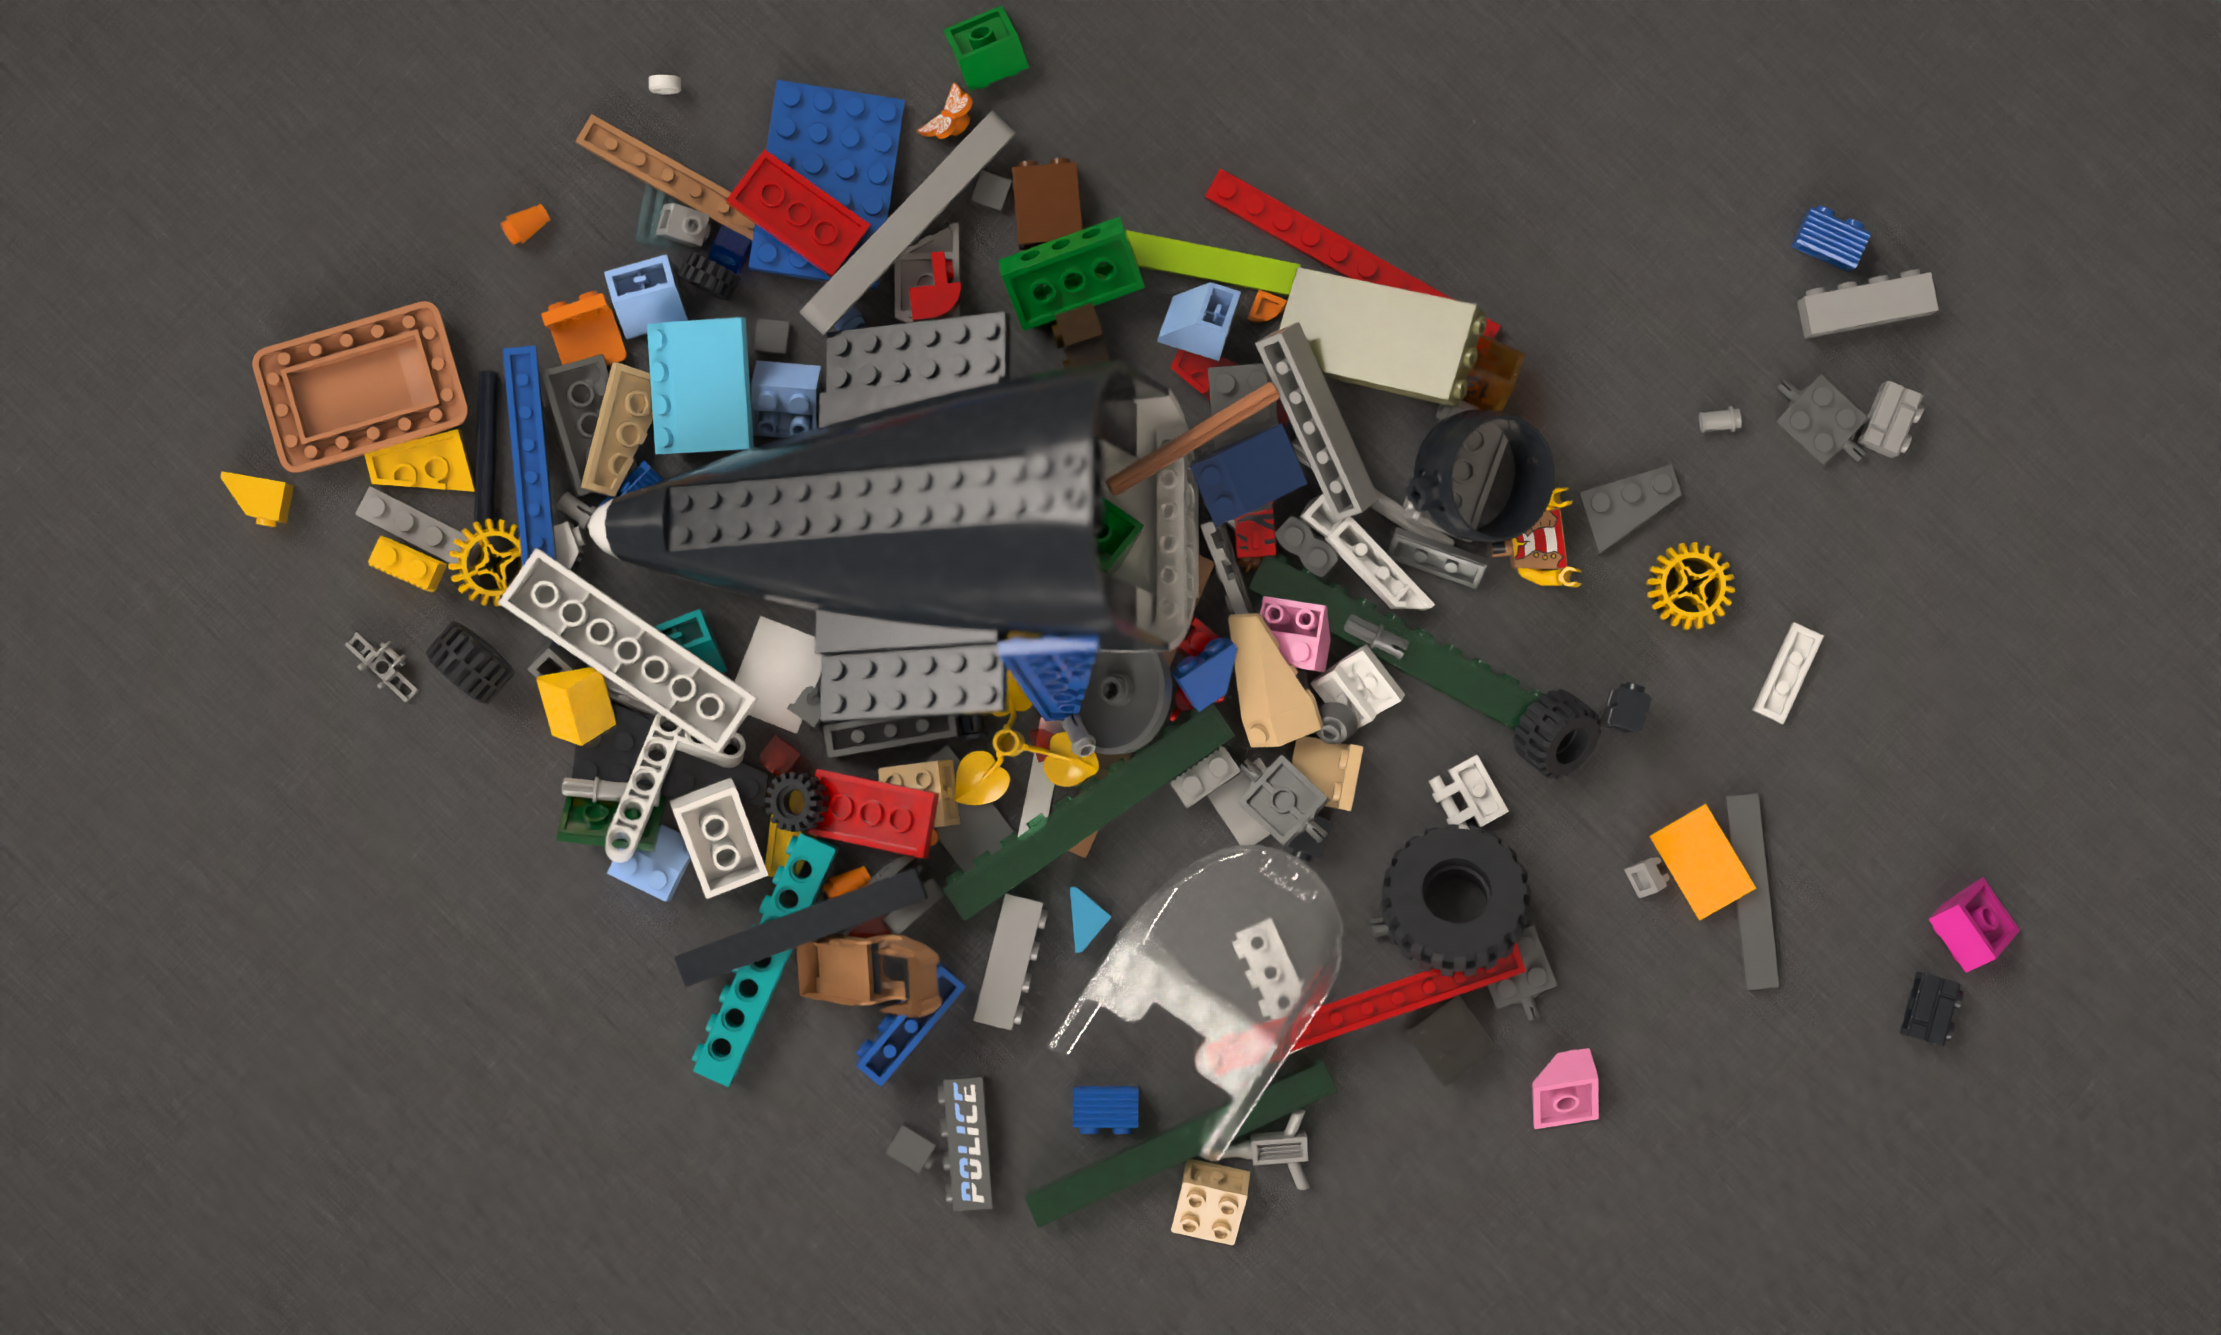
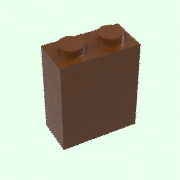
(1046, 201)

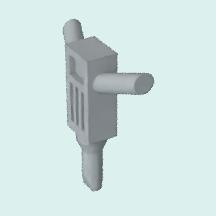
(1276, 1148)

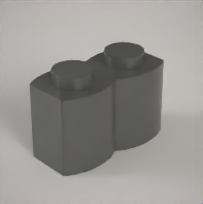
(1306, 542)

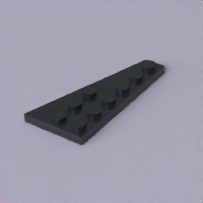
(616, 752)

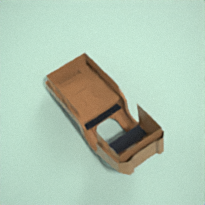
(852, 972)

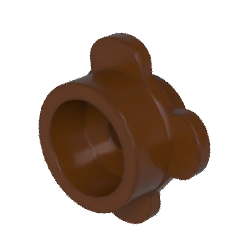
(1250, 562)

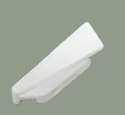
(1365, 557)

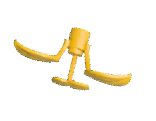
(984, 781)

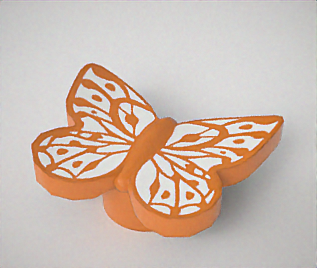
(953, 118)

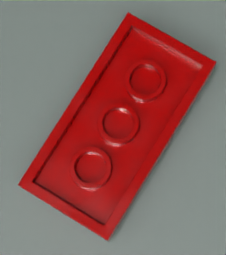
(798, 213)
(877, 814)

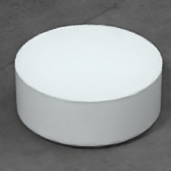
(665, 84)

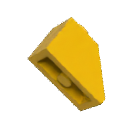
(260, 497)

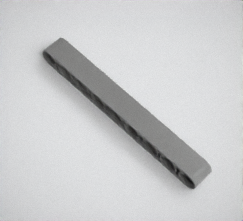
(907, 223)

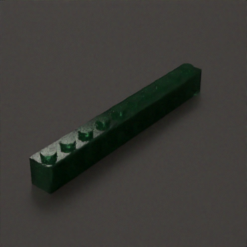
(1423, 659)
(1087, 812)
(1173, 1145)

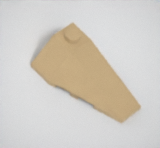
(1270, 695)

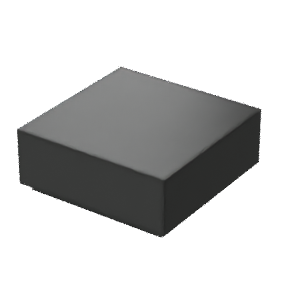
(991, 191)
(772, 336)

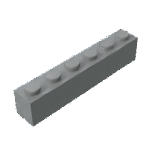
(1317, 421)

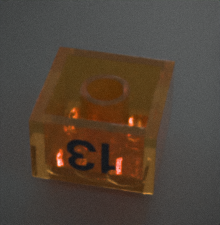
(1493, 374)

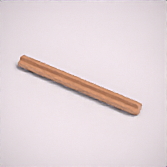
(1192, 439)

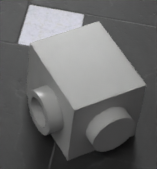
(683, 225)

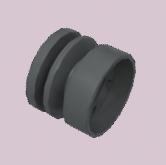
(902, 918)

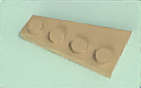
(619, 429)

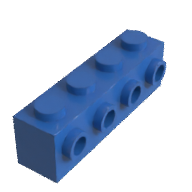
(902, 1033)

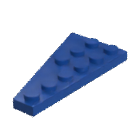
(1051, 671)

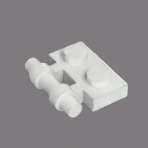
(1477, 791)

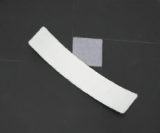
(1039, 787)

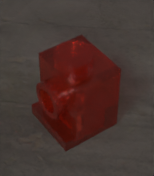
(780, 756)

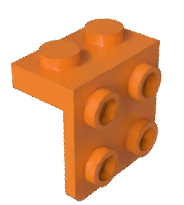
(585, 329)

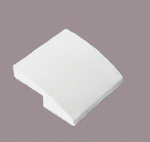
(1360, 684)

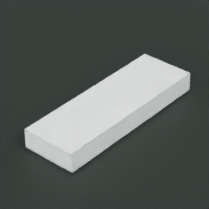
(1788, 673)

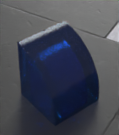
(730, 249)

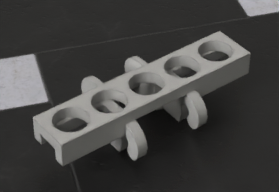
(392, 668)

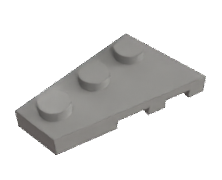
(1227, 568)

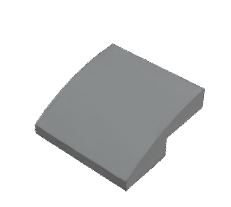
(1239, 821)

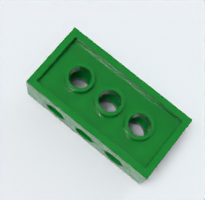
(1075, 254)

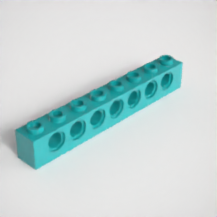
(724, 1067)

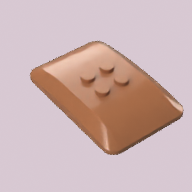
(360, 387)

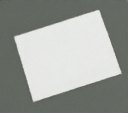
(777, 671)

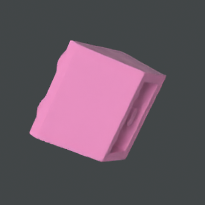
(1300, 630)

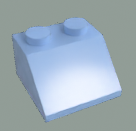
(656, 871)

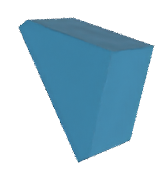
(1087, 918)

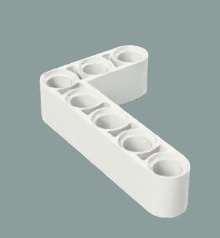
(656, 772)

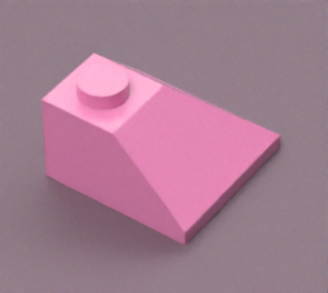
(1566, 1090)

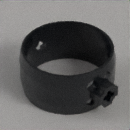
(1531, 485)

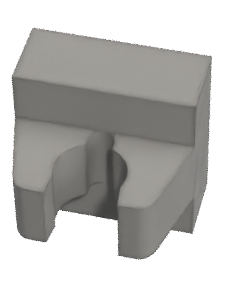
(1646, 877)

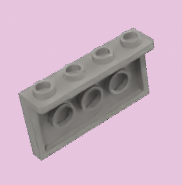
(1472, 471)

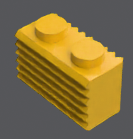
(407, 564)

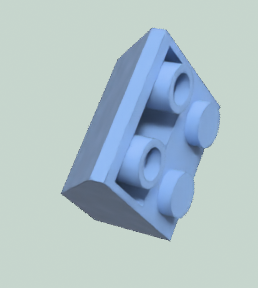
(645, 295)
(1200, 320)
(785, 398)

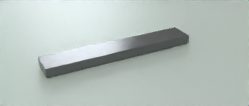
(1754, 908)

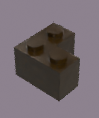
(1080, 336)

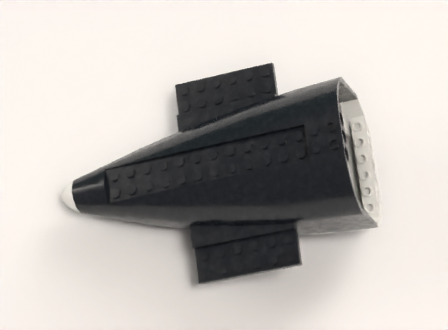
(938, 517)

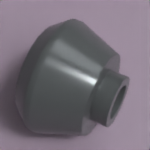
(1338, 721)

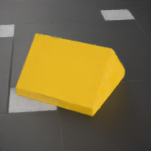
(577, 704)

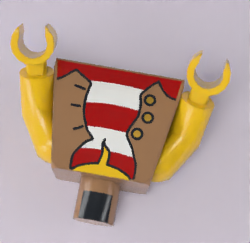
(1541, 550)

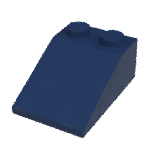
(1248, 474)

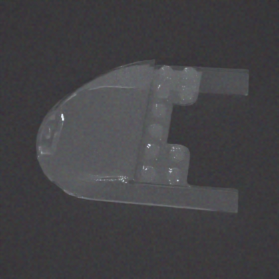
(1235, 951)

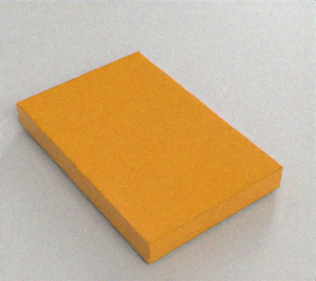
(1702, 862)

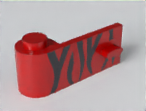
(1256, 531)

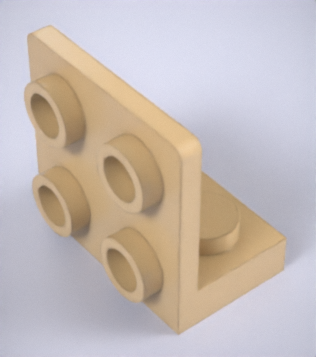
(1330, 768)
(929, 776)
(1211, 1201)

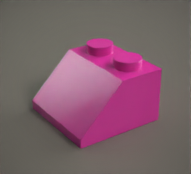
(1974, 925)

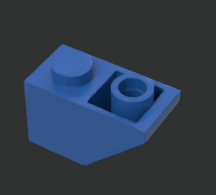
(1207, 674)

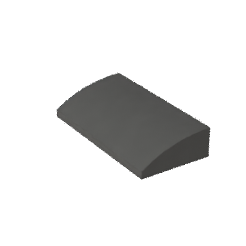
(574, 404)

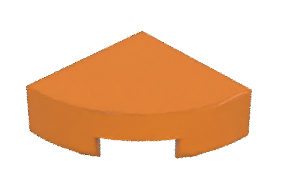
(1266, 307)

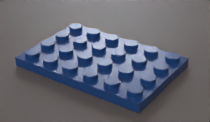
(842, 146)

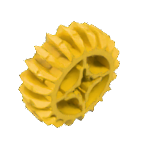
(477, 568)
(1714, 572)

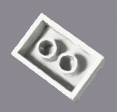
(718, 838)

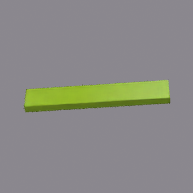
(1213, 263)

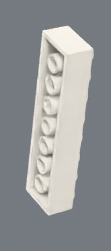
(628, 650)

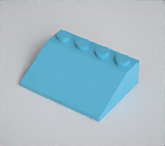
(700, 385)

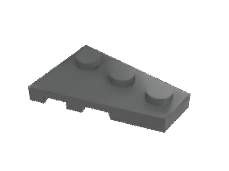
(1627, 503)

